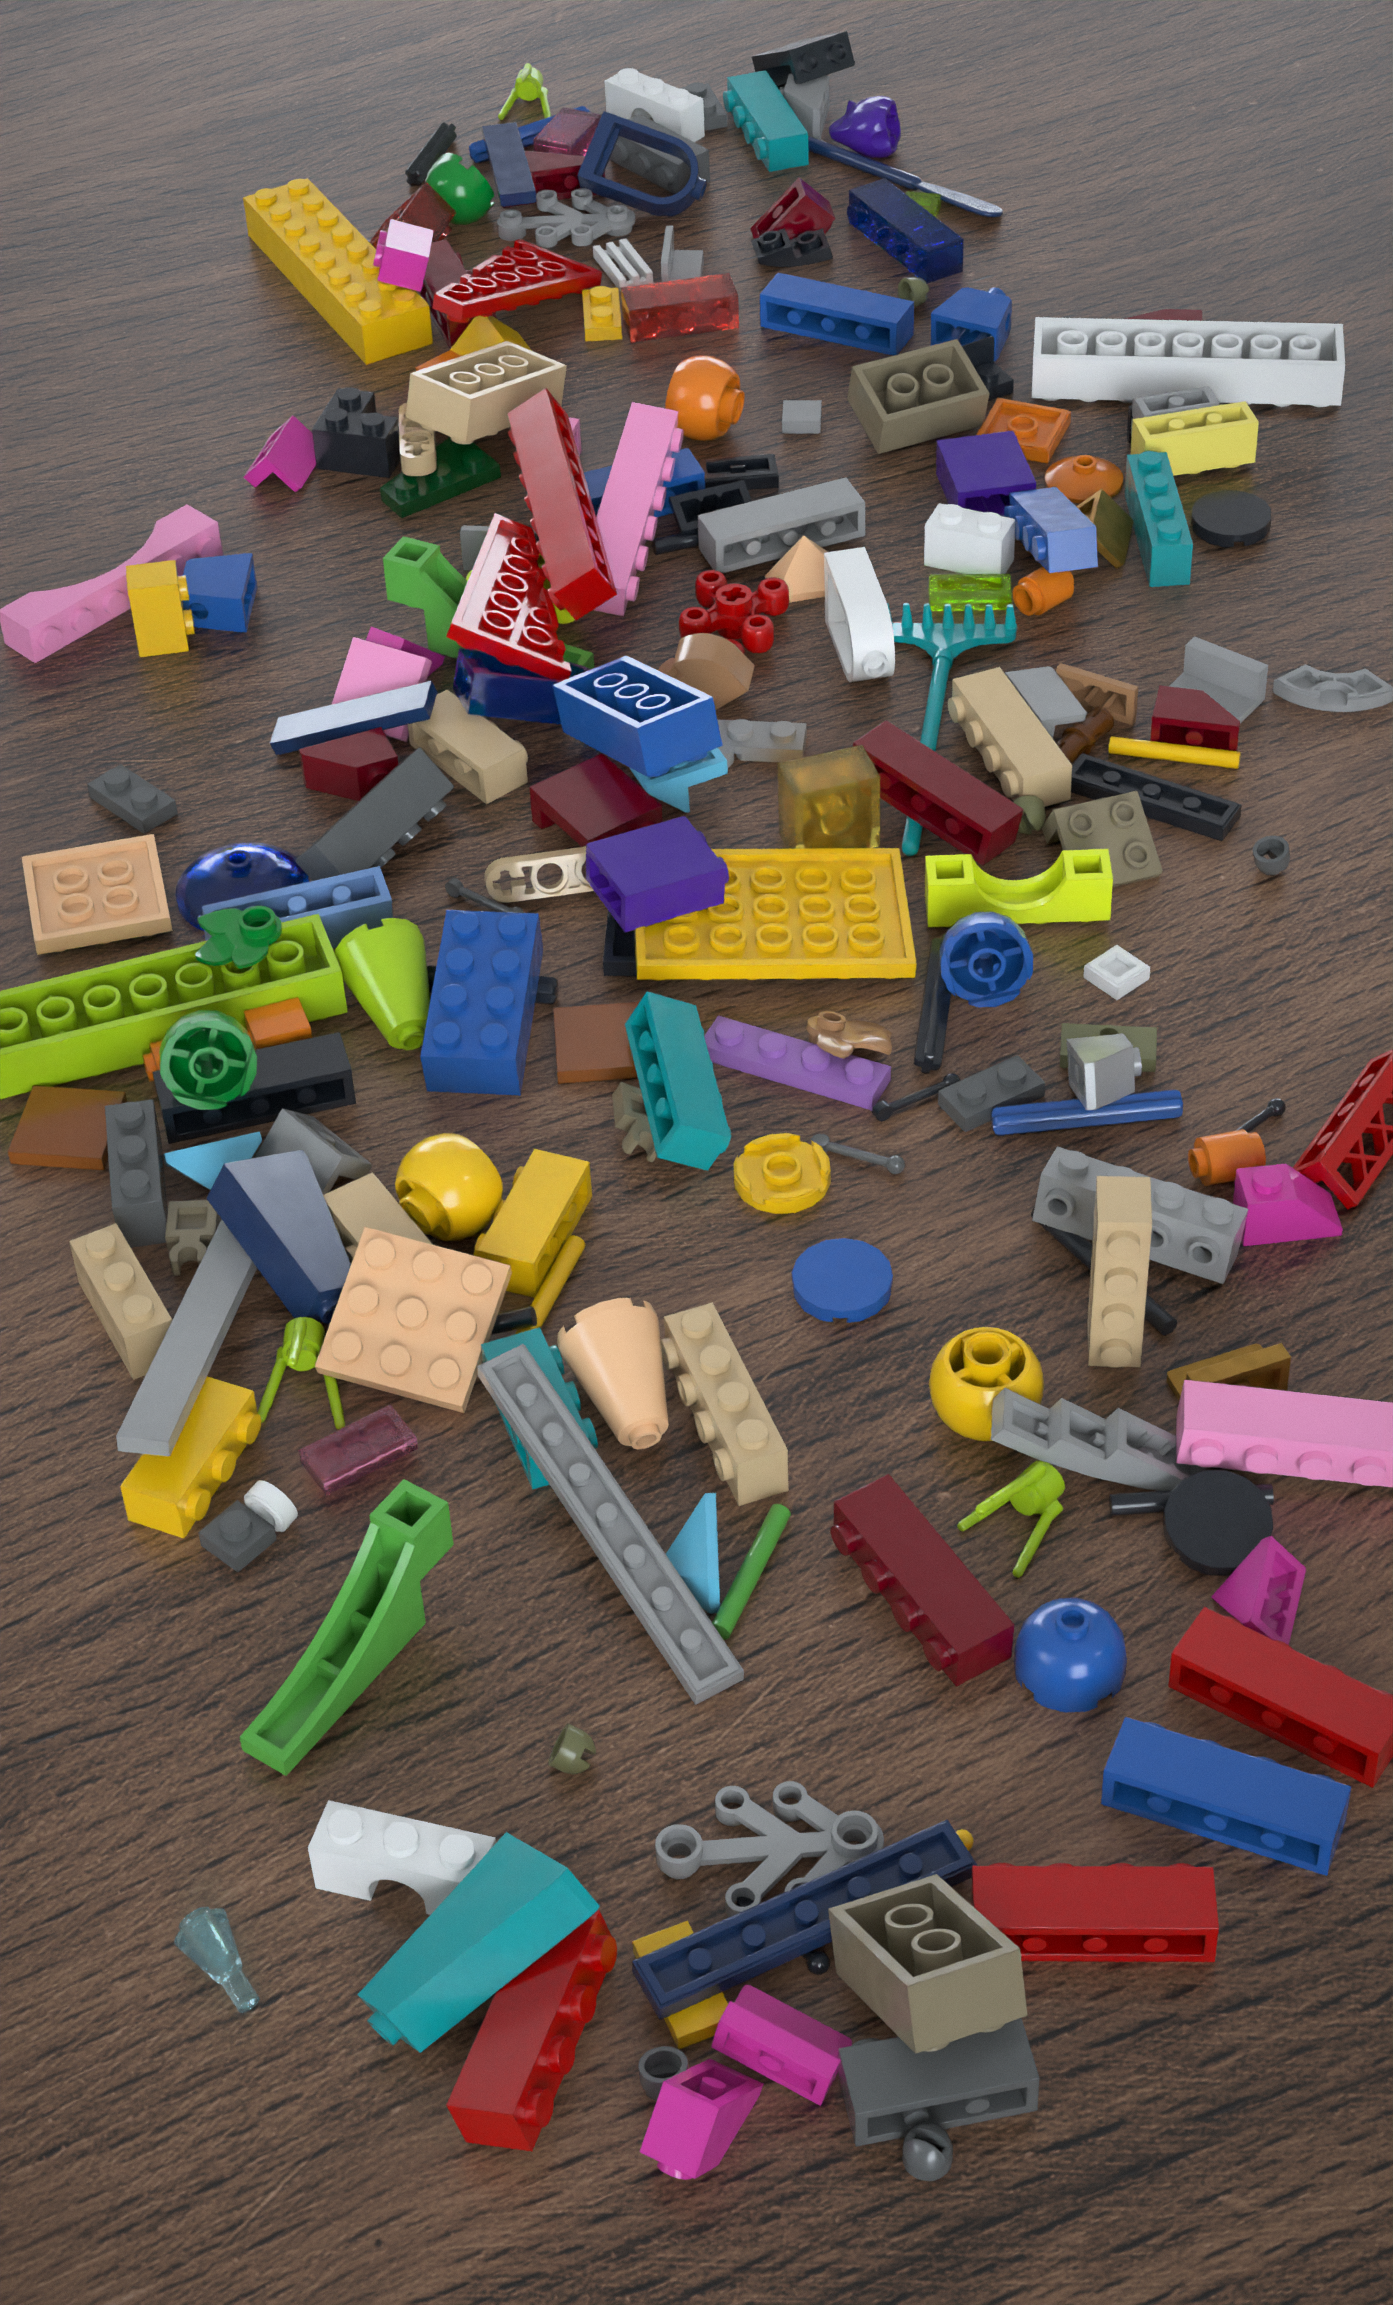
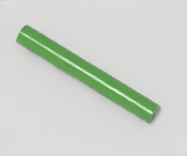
(751, 1570)

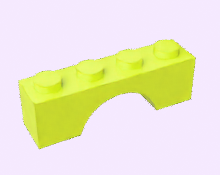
(1069, 891)

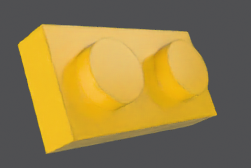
(602, 314)

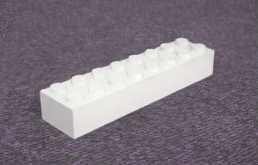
(1154, 357)

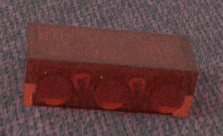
(680, 307)

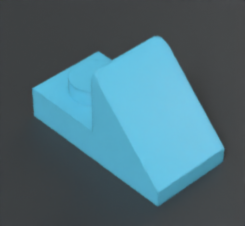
(674, 785)

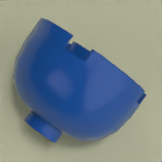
(986, 959)
(1070, 1655)

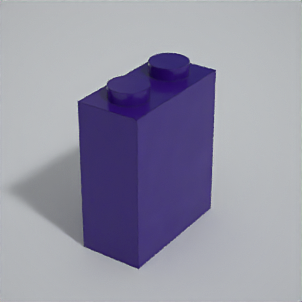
(982, 471)
(655, 873)

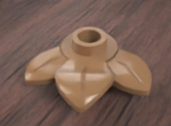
(840, 1037)

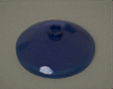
(234, 873)

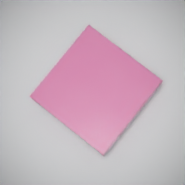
(378, 669)

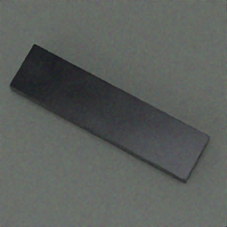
(1159, 798)

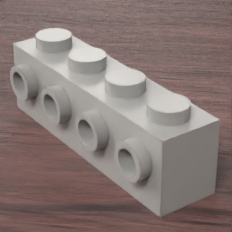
(774, 524)
(1187, 1227)

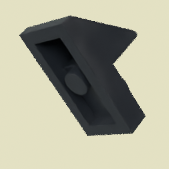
(994, 378)

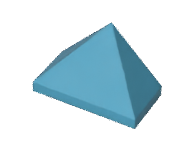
(205, 1161)
(696, 1554)

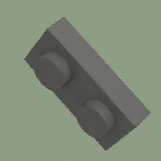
(714, 113)
(132, 798)
(1004, 1084)

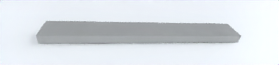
(188, 1348)
(611, 1525)

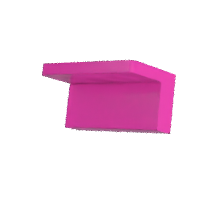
(287, 454)
(780, 2043)

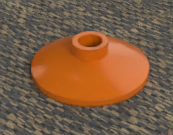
(1083, 476)

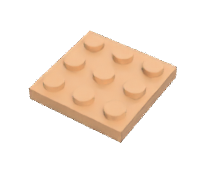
(96, 894)
(413, 1319)

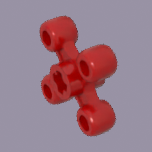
(736, 610)

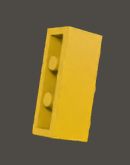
(537, 1218)
(178, 1488)

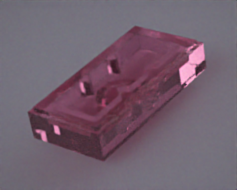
(358, 1449)

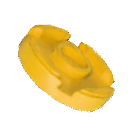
(782, 1173)

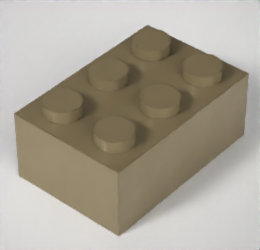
(917, 396)
(928, 1963)

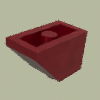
(797, 211)
(1193, 720)
(348, 764)

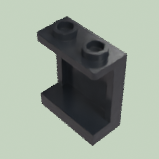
(806, 58)

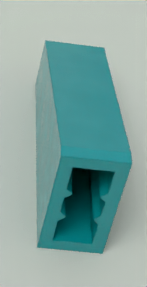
(476, 1942)

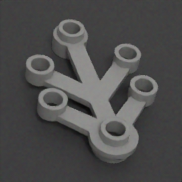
(584, 228)
(776, 1845)

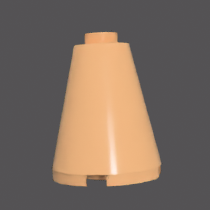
(620, 1367)

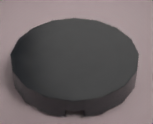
(1230, 518)
(1216, 1521)

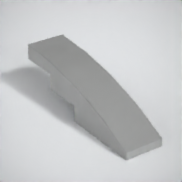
(1073, 1438)

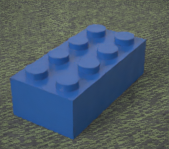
(638, 716)
(482, 1002)

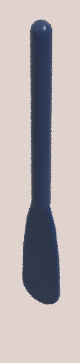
(901, 178)

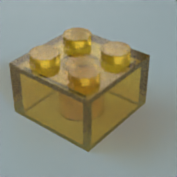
(829, 800)

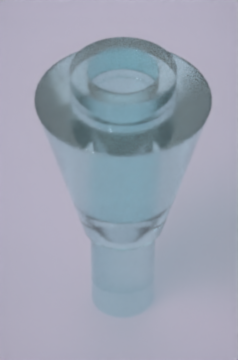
(210, 1944)

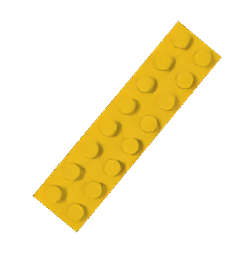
(336, 271)

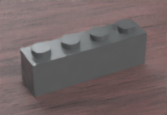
(379, 820)

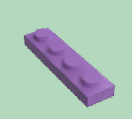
(796, 1063)

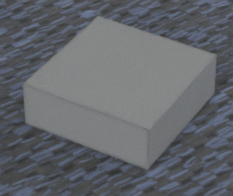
(801, 416)

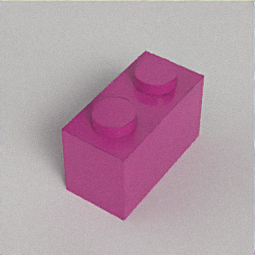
(403, 255)

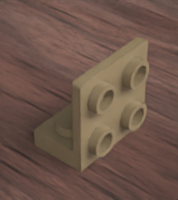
(1109, 824)

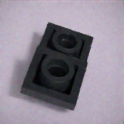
(777, 250)

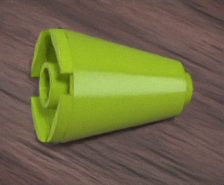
(389, 978)

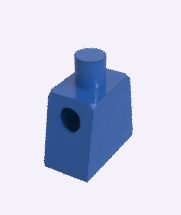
(972, 317)
(221, 591)

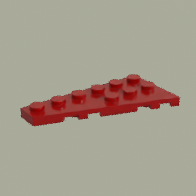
(512, 280)
(506, 604)

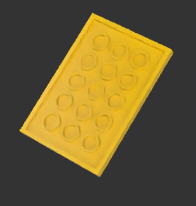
(791, 919)

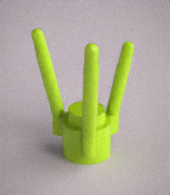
(527, 87)
(300, 1352)
(1030, 1493)

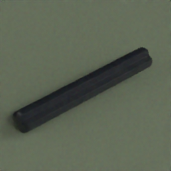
(933, 1014)

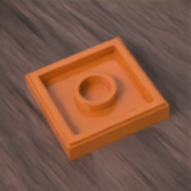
(1035, 426)

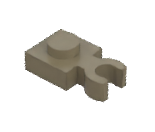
(632, 1118)
(189, 1231)

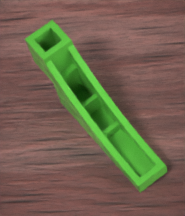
(425, 580)
(363, 1631)

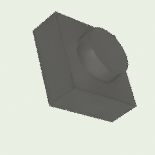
(237, 1536)

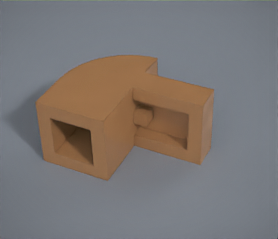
(711, 667)

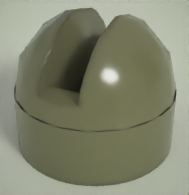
(913, 289)
(1035, 812)
(569, 1749)

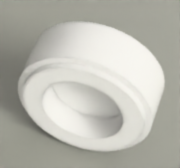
(271, 1505)

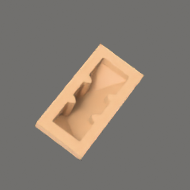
(802, 570)

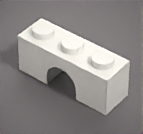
(674, 108)
(362, 1846)

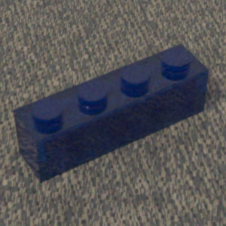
(906, 230)

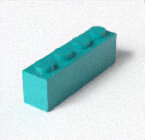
(767, 121)
(1158, 519)
(677, 1081)

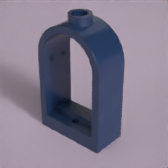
(601, 149)

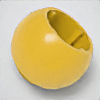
(448, 1187)
(974, 1371)

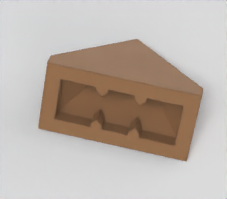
(1101, 691)

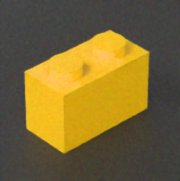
(158, 608)

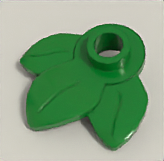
(238, 936)

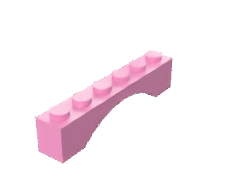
(56, 617)

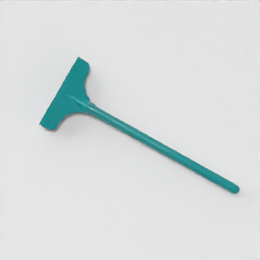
(943, 644)

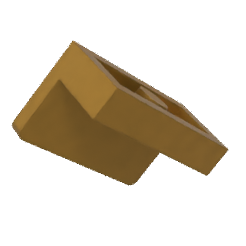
(1111, 524)
(1241, 1367)

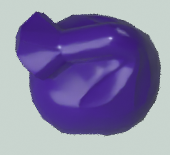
(869, 127)

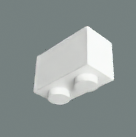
(969, 541)

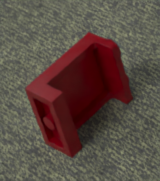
(593, 802)

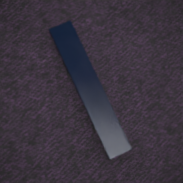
(790, 1922)

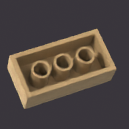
(477, 390)

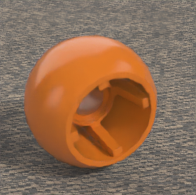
(706, 396)

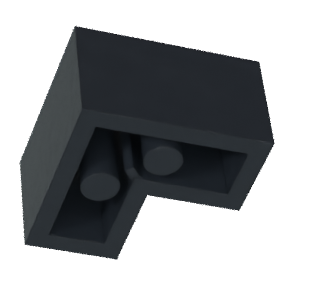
(356, 437)

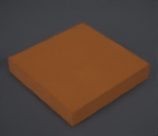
(593, 1043)
(64, 1128)

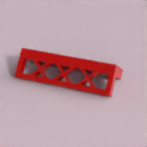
(1342, 1132)

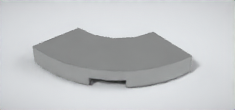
(1333, 691)

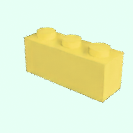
(1200, 437)

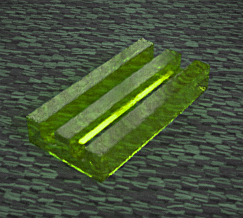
(969, 589)

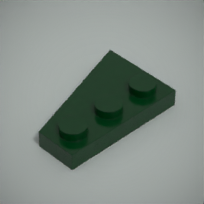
(458, 471)

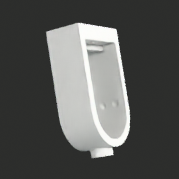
(858, 616)

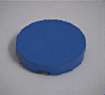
(842, 1280)

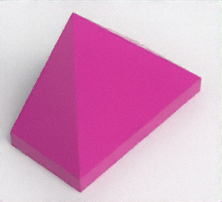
(1264, 1590)

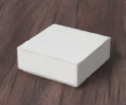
(1116, 972)

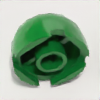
(461, 188)
(207, 1059)

